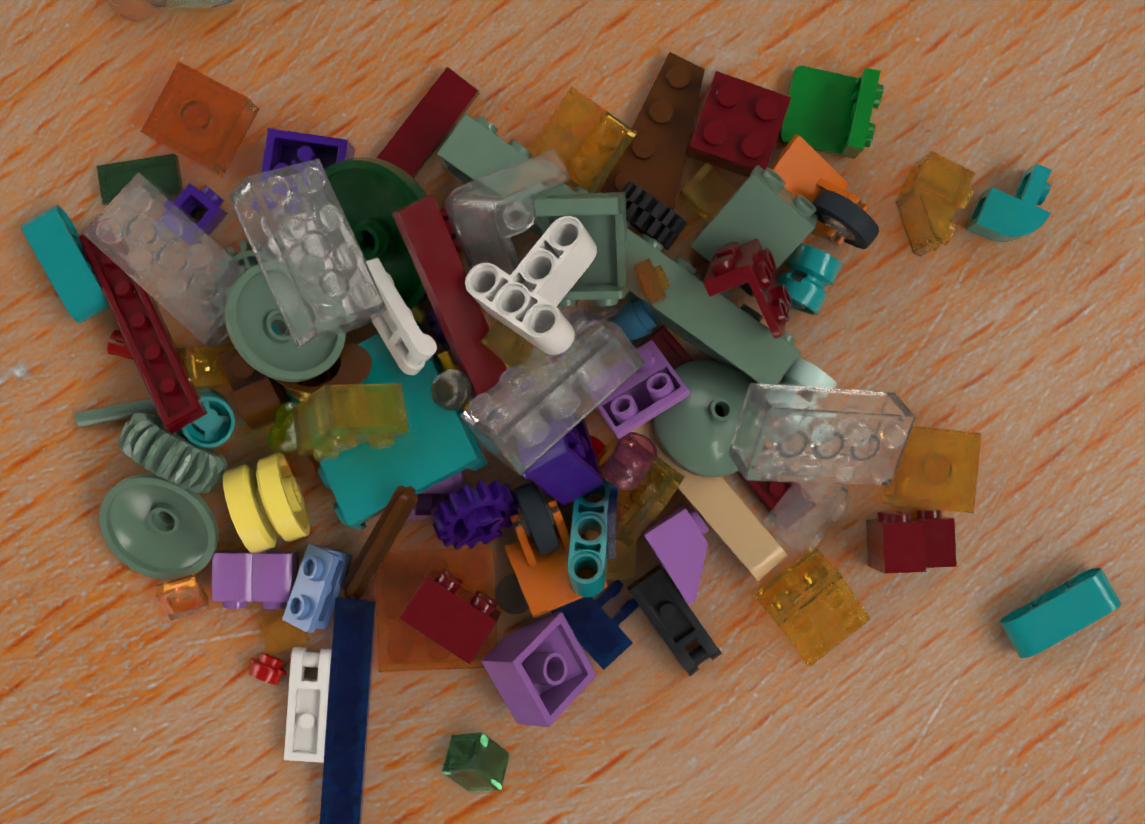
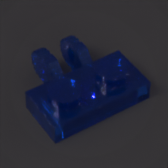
(595, 628)

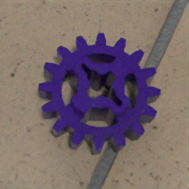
(475, 514)

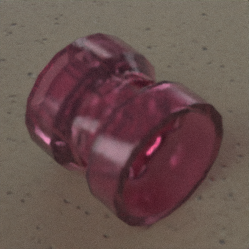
(629, 462)

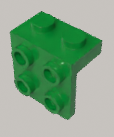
(832, 110)

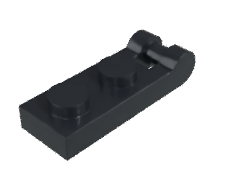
(673, 619)

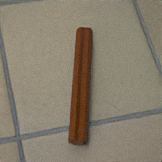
(380, 541)

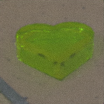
(282, 433)

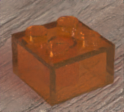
(200, 119)

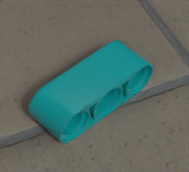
(65, 263)
(589, 553)
(1060, 612)

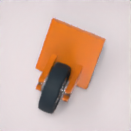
(838, 211)
(542, 558)

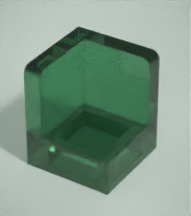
(476, 762)

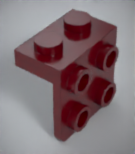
(750, 263)

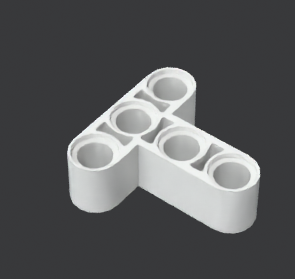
(539, 296)

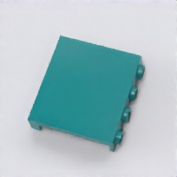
(431, 451)

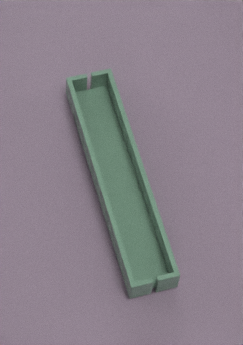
(706, 322)

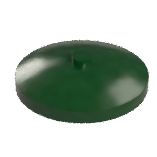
(368, 196)

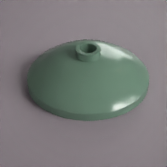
(249, 318)
(692, 430)
(148, 538)

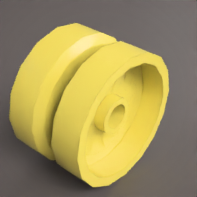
(266, 503)

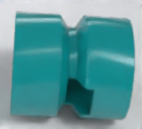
(807, 276)
(215, 426)

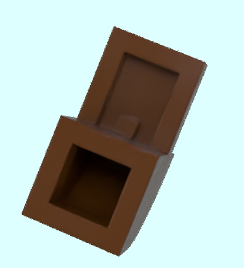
(253, 392)

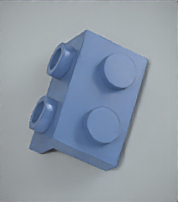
(316, 587)

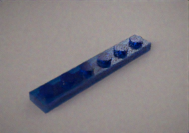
(348, 711)

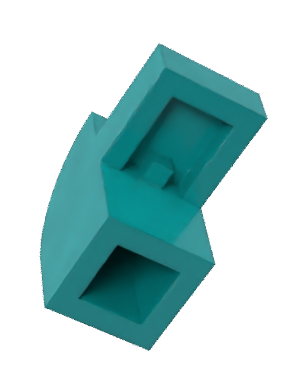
(1012, 217)

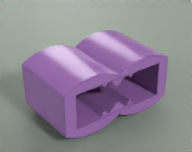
(253, 577)

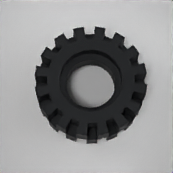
(652, 216)

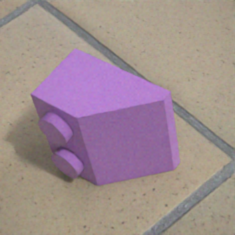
(680, 548)
(539, 670)

